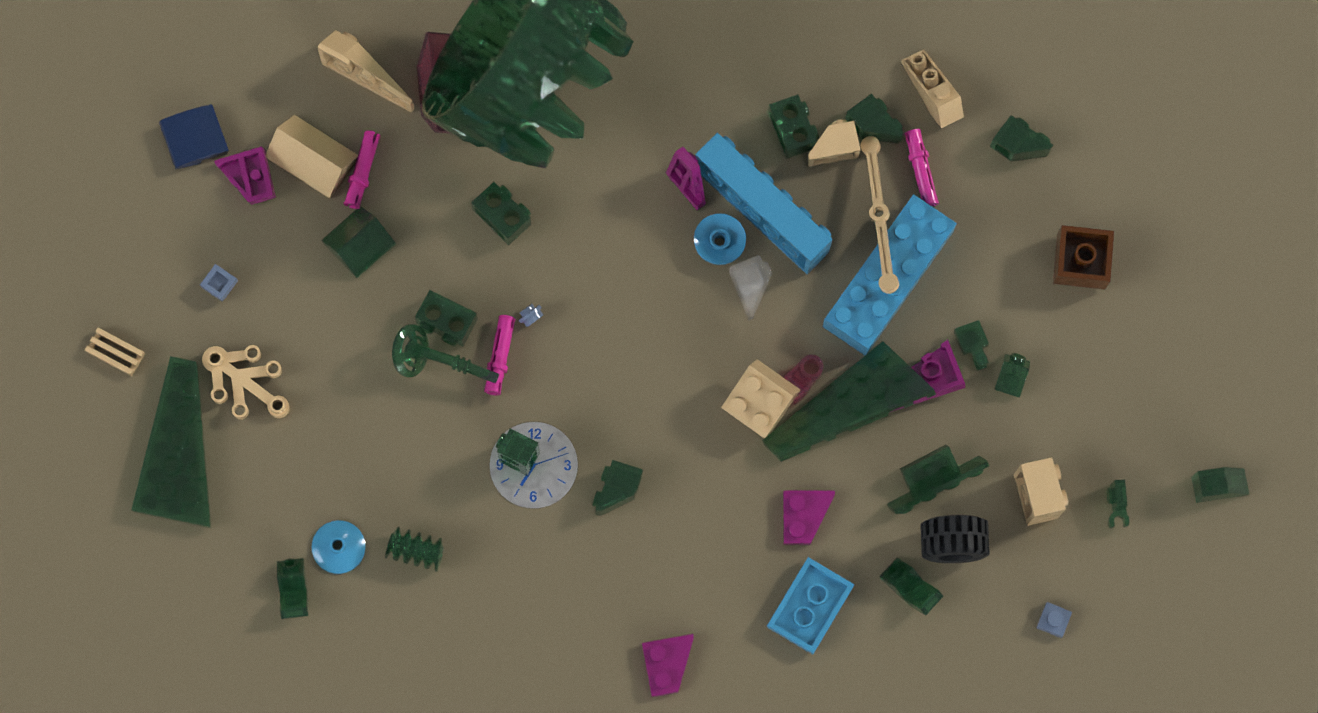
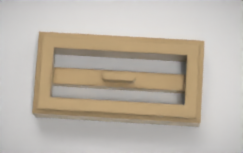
(96, 341)

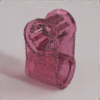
(803, 380)

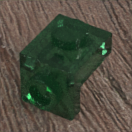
(1012, 374)

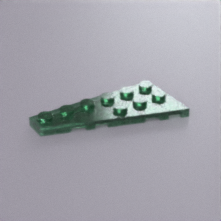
(856, 398)
(174, 465)

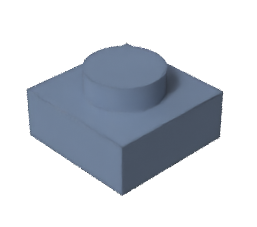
(218, 282)
(1054, 620)

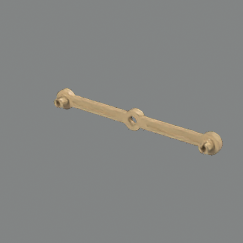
(888, 281)

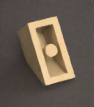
(836, 144)

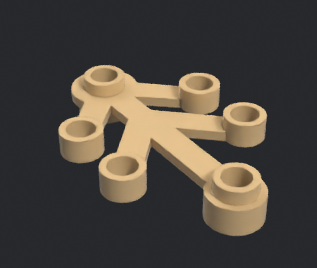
(243, 378)

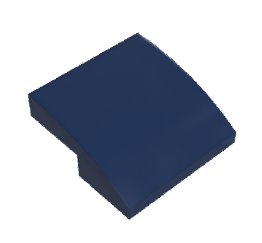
(193, 136)

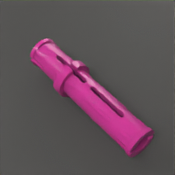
(920, 163)
(359, 179)
(500, 353)

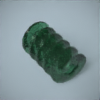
(415, 549)

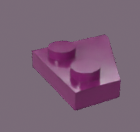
(249, 174)
(686, 175)
(803, 514)
(666, 663)

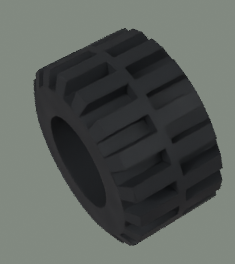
(954, 539)

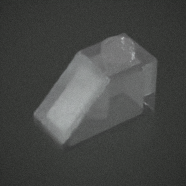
(751, 282)

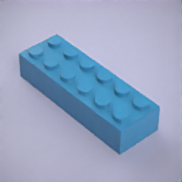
(763, 203)
(914, 243)

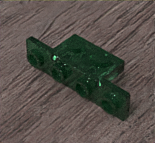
(932, 475)

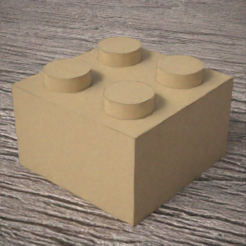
(760, 398)
(1040, 491)

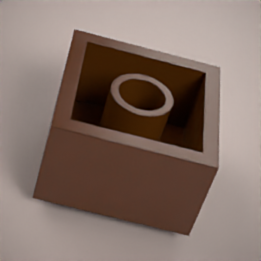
(1083, 257)

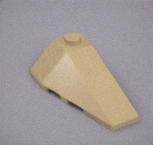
(351, 60)

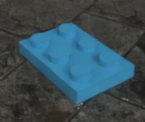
(810, 605)

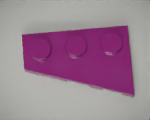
(940, 372)

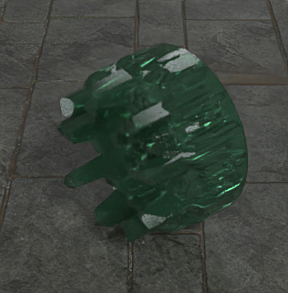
(519, 61)

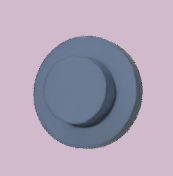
(530, 314)

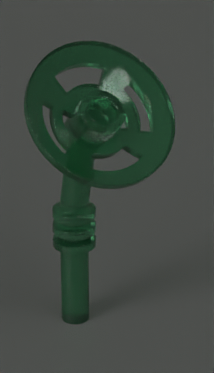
(423, 352)

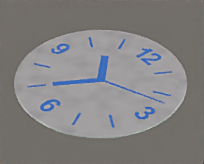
(551, 474)

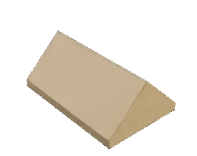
(310, 155)

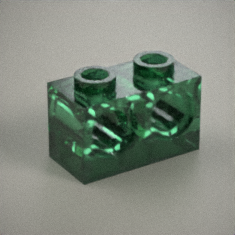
(787, 127)
(496, 216)
(450, 313)
(517, 451)

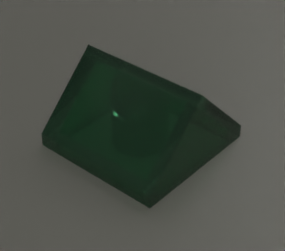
(359, 241)

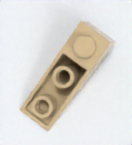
(934, 88)

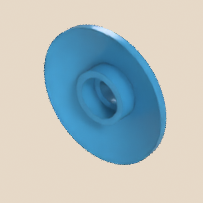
(722, 227)
(340, 560)

